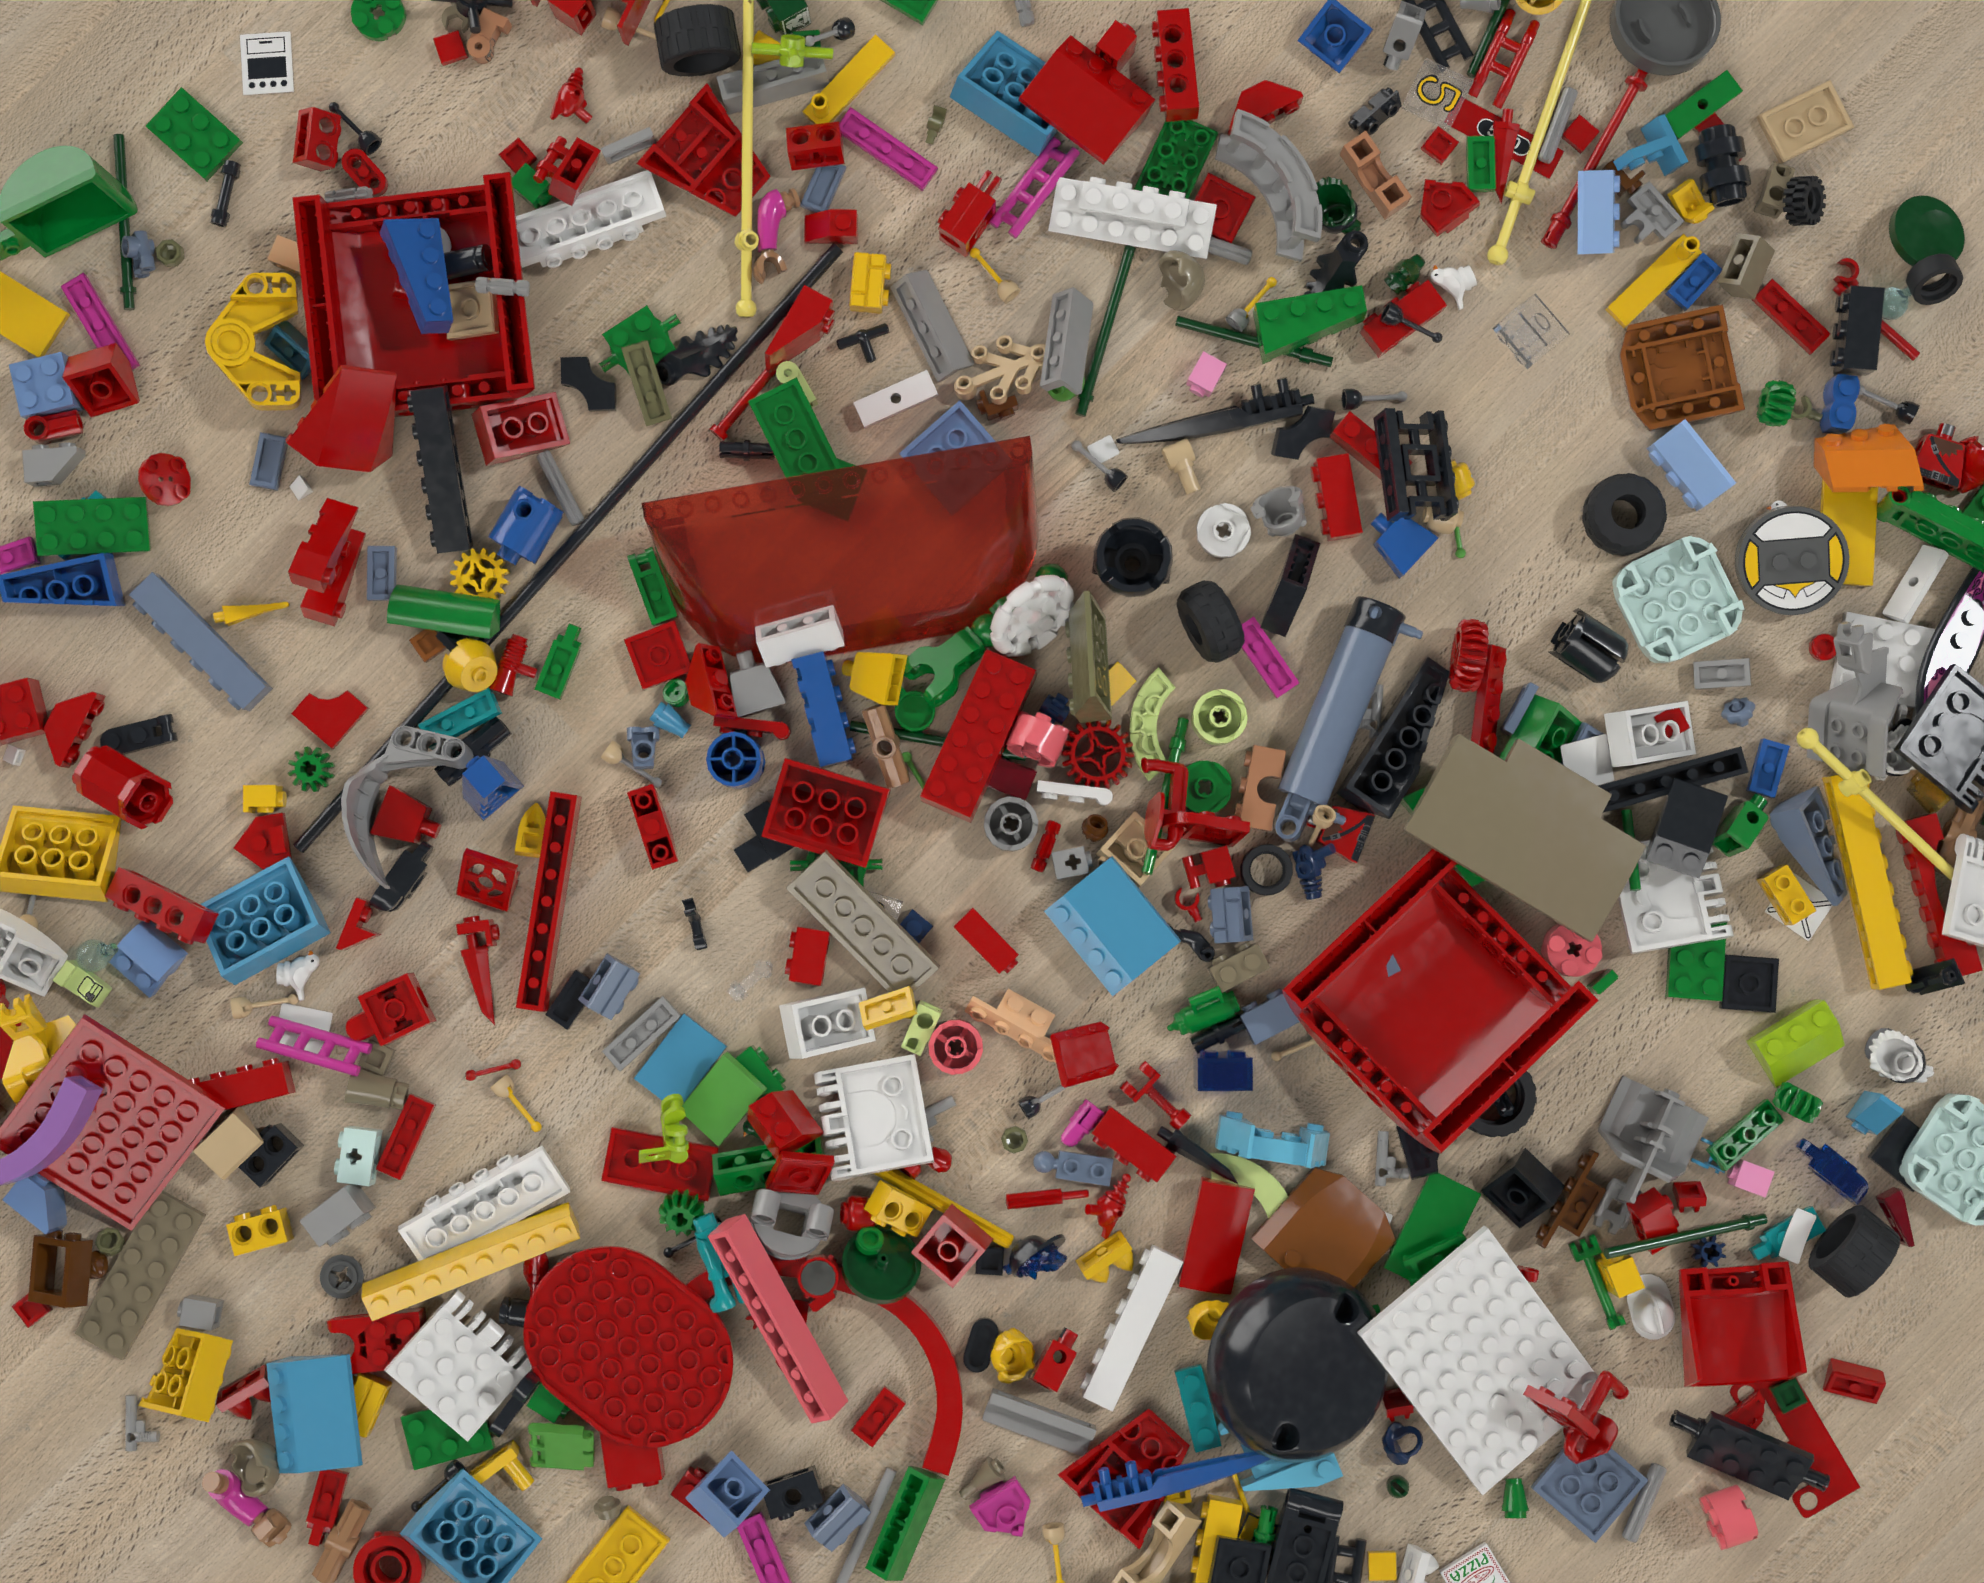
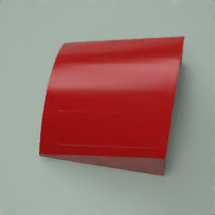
(1739, 1325)

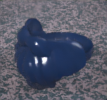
(1391, 1446)

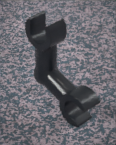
(695, 922)

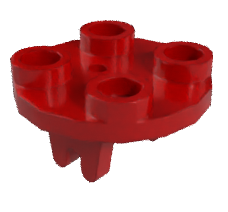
(164, 466)

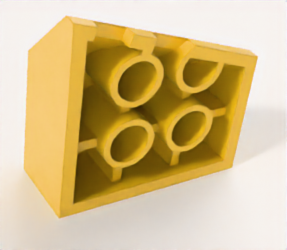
(189, 1375)

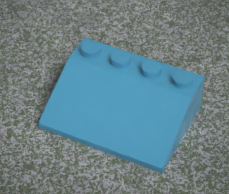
(992, 90)
(263, 921)
(1112, 926)
(314, 1413)
(470, 1533)

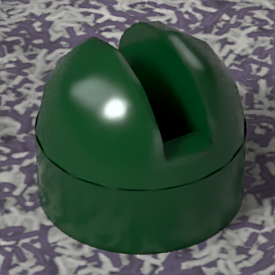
(1402, 1482)

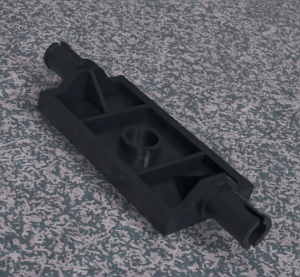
(1749, 1454)

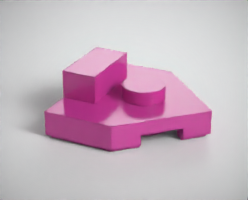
(1002, 1507)

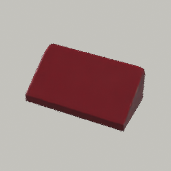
(1012, 778)

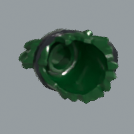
(1338, 207)

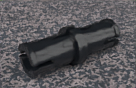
(745, 450)
(1218, 1034)

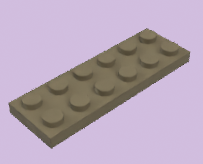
(862, 925)
(140, 1275)

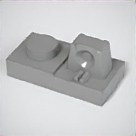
(1722, 673)

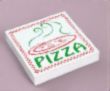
(1475, 1567)

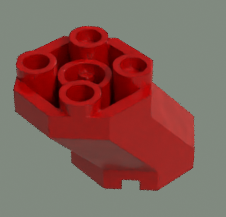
(122, 786)

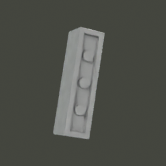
(773, 83)
(931, 324)
(1067, 341)
(1039, 1422)

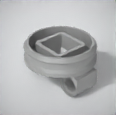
(784, 1245)

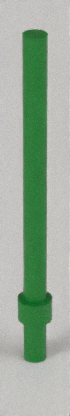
(1176, 745)

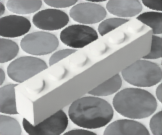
(1131, 1328)

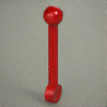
(471, 1074)

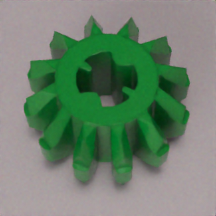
(1776, 403)
(309, 780)
(1797, 1102)
(680, 1211)

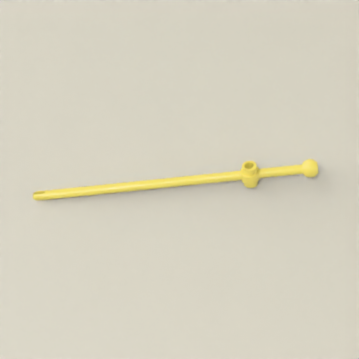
(1520, 191)
(745, 306)
(1856, 783)

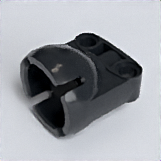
(1137, 540)

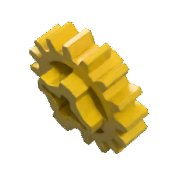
(468, 580)

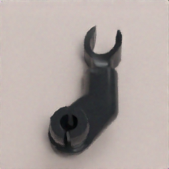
(1197, 942)

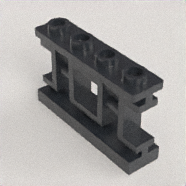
(1396, 466)

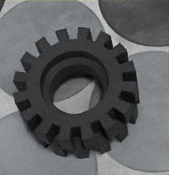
(1804, 200)

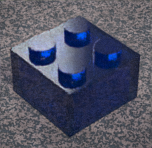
(1223, 1072)

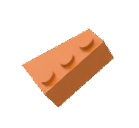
(1867, 460)

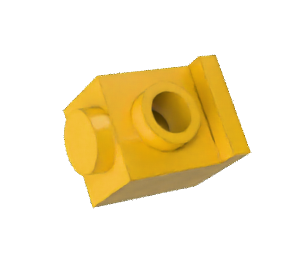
(263, 798)

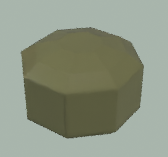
(170, 253)
(1014, 1139)
(109, 1241)

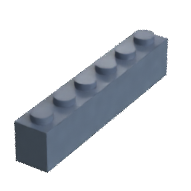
(200, 642)
(1275, 1014)

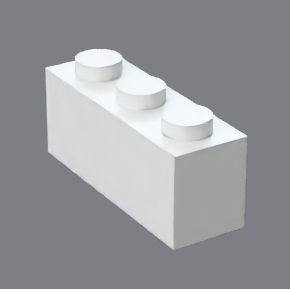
(799, 636)

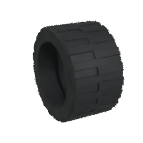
(697, 40)
(1523, 1110)
(1854, 1251)

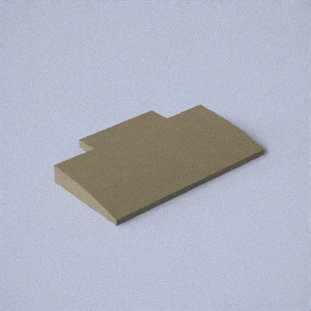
(1527, 831)

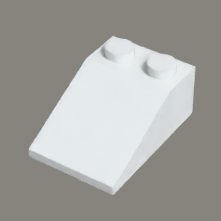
(1638, 738)
(824, 1024)

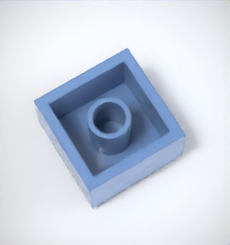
(41, 387)

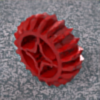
(1468, 655)
(1119, 747)

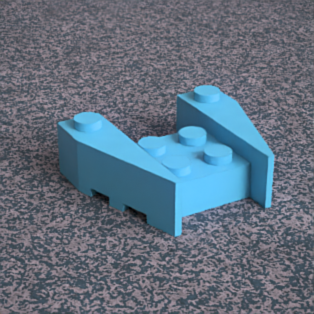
(1241, 1136)
(1287, 1475)

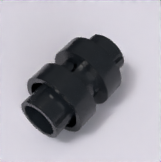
(1720, 154)

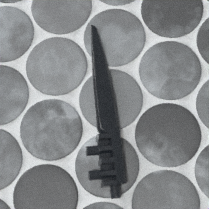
(1252, 413)

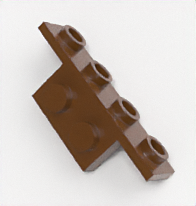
(1576, 1204)

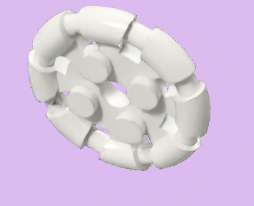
(1038, 615)

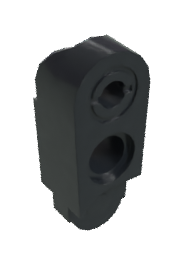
(403, 879)

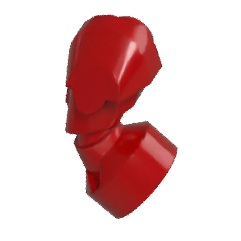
(941, 1163)

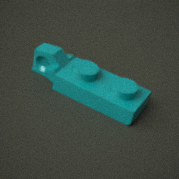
(1773, 1237)

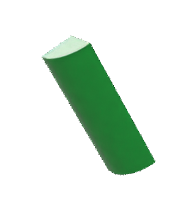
(444, 611)
(905, 1524)

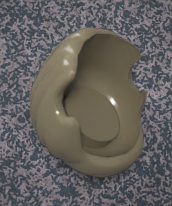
(1182, 279)
(255, 1466)

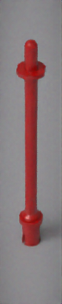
(1561, 220)

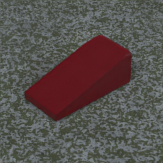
(1895, 1210)

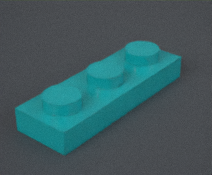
(464, 715)
(1198, 1408)

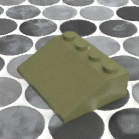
(1089, 661)

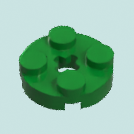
(385, 25)
(1220, 787)

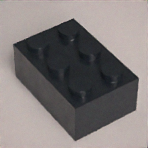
(1857, 330)

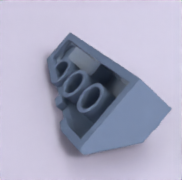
(1804, 833)

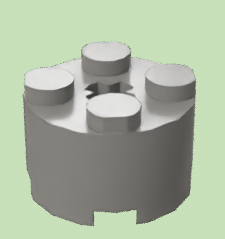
(1015, 809)

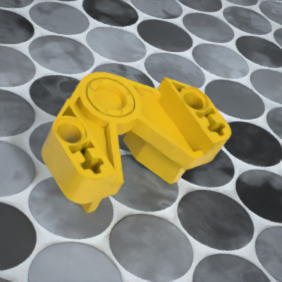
(233, 345)

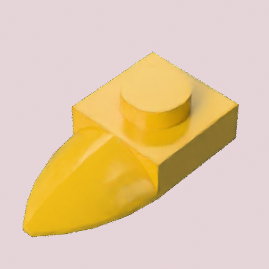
(530, 832)

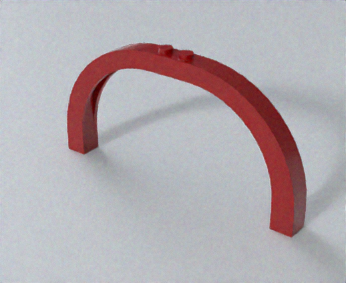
(942, 1360)

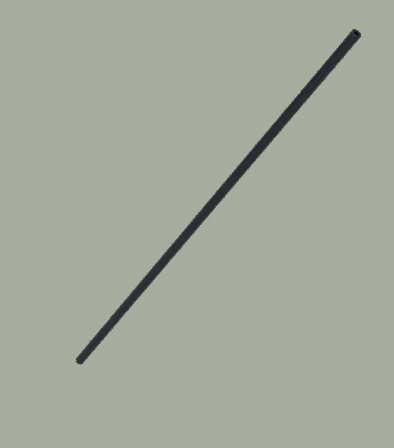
(600, 512)

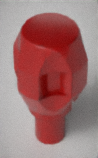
(535, 1269)

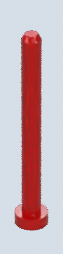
(721, 429)

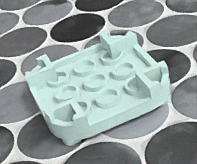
(1677, 600)
(1948, 1158)

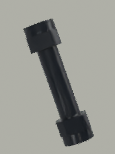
(231, 171)

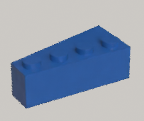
(420, 262)
(72, 582)
(823, 709)
(488, 785)

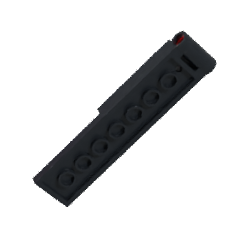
(1302, 1553)

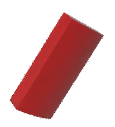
(1215, 1236)

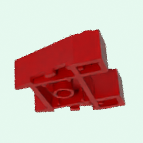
(328, 562)

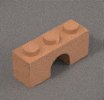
(1364, 162)
(1261, 763)

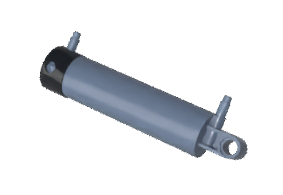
(1339, 709)

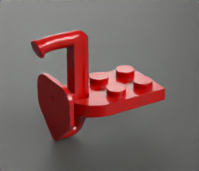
(1180, 824)
(1585, 1430)

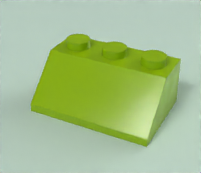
(1797, 1041)

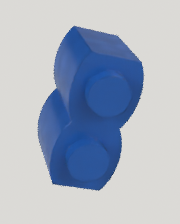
(1839, 401)

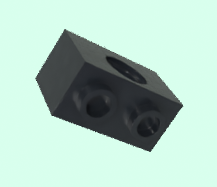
(803, 1480)

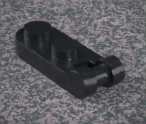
(140, 735)

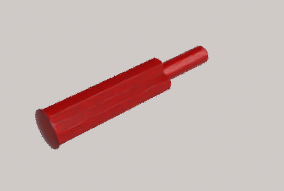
(1042, 1198)

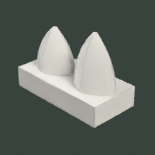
(1416, 1565)

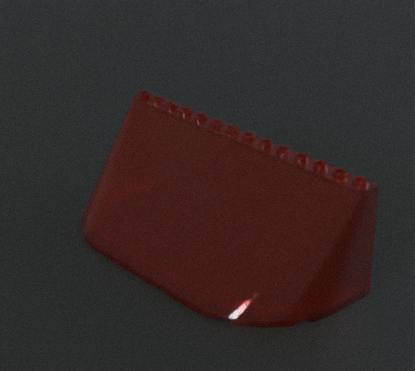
(890, 543)

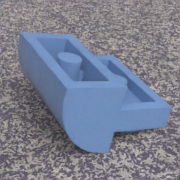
(147, 957)

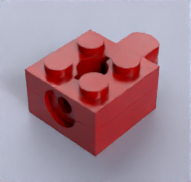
(969, 215)
(391, 1011)

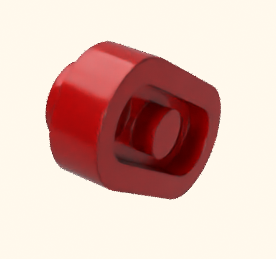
(365, 173)

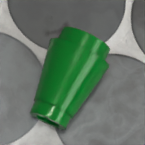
(1514, 1499)

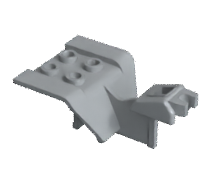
(1857, 714)
(1650, 1133)

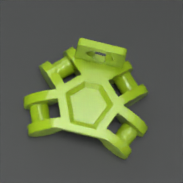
(673, 1133)

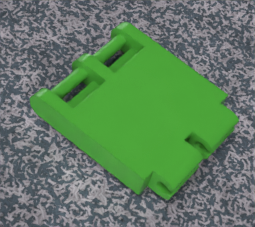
(561, 1446)

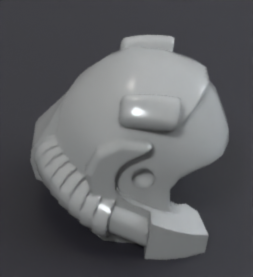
(1281, 510)

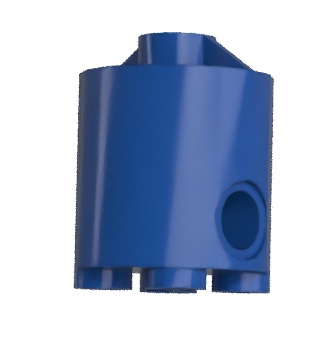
(525, 526)
(735, 760)

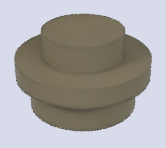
(607, 1507)

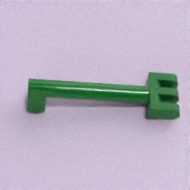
(1587, 1254)

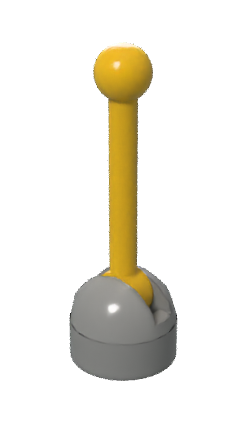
(1239, 318)

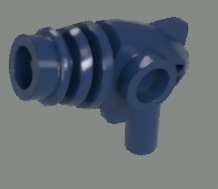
(1309, 868)

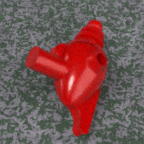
(571, 98)
(1110, 1206)

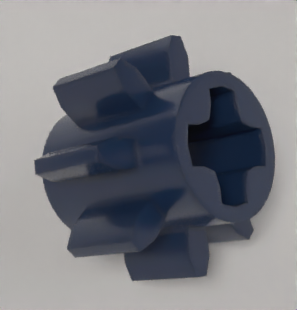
(1056, 708)
(1705, 1258)

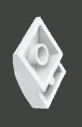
(27, 955)

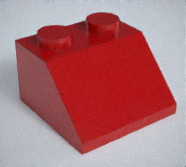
(101, 380)
(783, 1122)

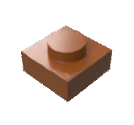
(427, 644)

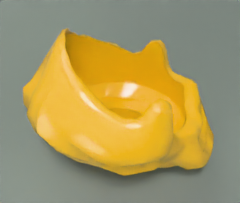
(1204, 1318)
(1012, 1356)

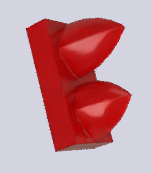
(236, 1395)

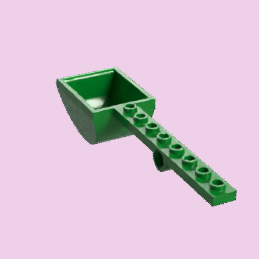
(59, 201)

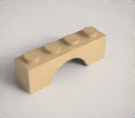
(1172, 1531)

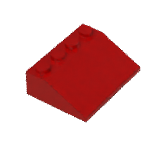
(1087, 100)
(825, 812)

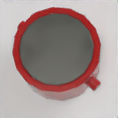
(818, 1276)

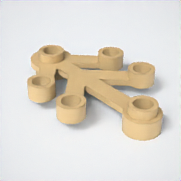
(1005, 368)

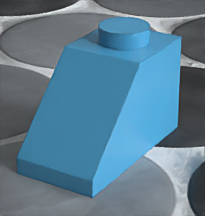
(1873, 1113)

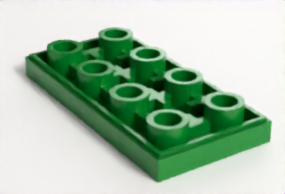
(1177, 157)
(1436, 1214)

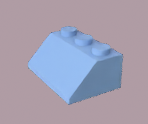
(1598, 211)
(1690, 466)

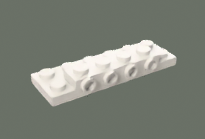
(1132, 216)
(591, 223)
(486, 1203)

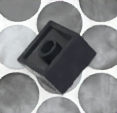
(1523, 1188)

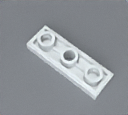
(911, 391)
(1915, 584)

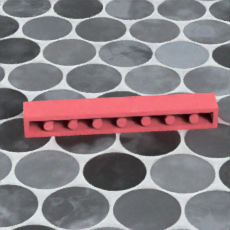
(778, 1318)

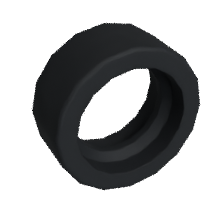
(1939, 290)
(1281, 855)

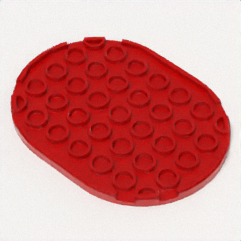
(628, 1346)

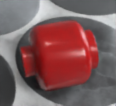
(853, 1213)

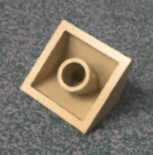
(229, 1143)

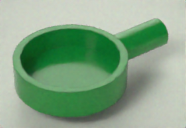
(913, 712)

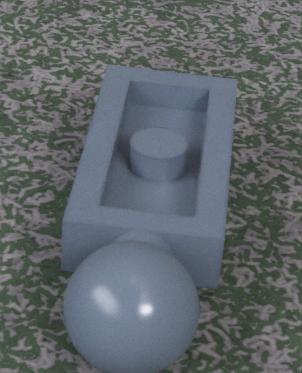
(1076, 1166)

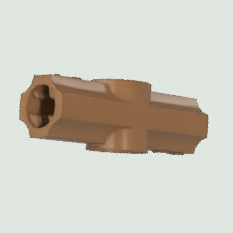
(892, 761)
(1959, 824)
(342, 1541)

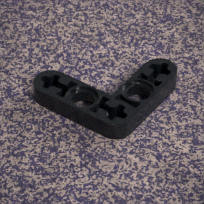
(514, 1405)

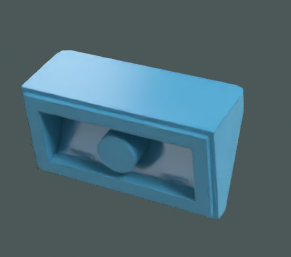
(290, 347)

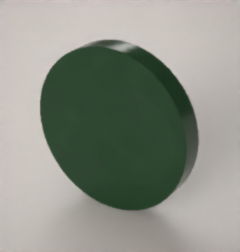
(1925, 228)
(881, 1276)

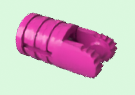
(1081, 1123)

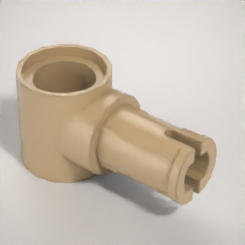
(1180, 459)

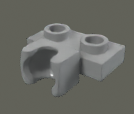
(1651, 214)

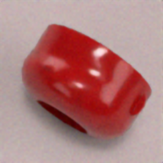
(367, 1566)

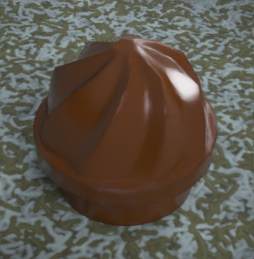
(1095, 827)
(99, 1265)

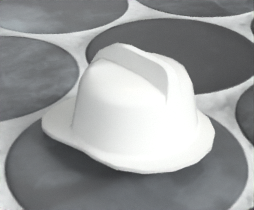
(1652, 1308)

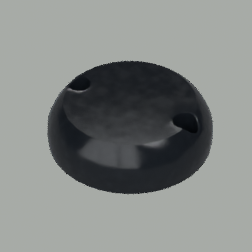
(1292, 1368)

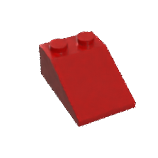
(802, 327)
(520, 428)

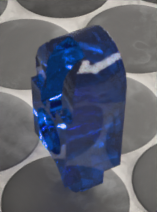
(1835, 1171)

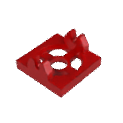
(467, 890)

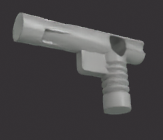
(1375, 711)
(936, 1109)
(1387, 1162)
(136, 1427)

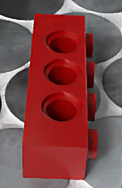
(1176, 25)
(197, 918)

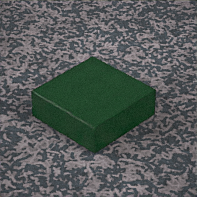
(1788, 1395)

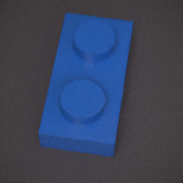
(1694, 281)
(1767, 768)

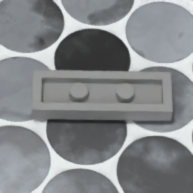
(641, 1033)

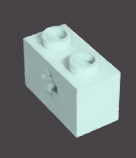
(366, 1143)

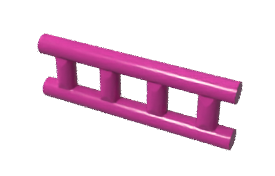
(1034, 202)
(322, 1058)

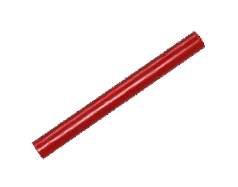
(1889, 332)

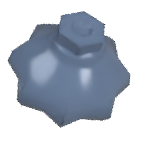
(1738, 711)

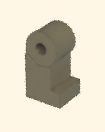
(1772, 194)

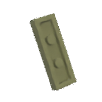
(646, 383)

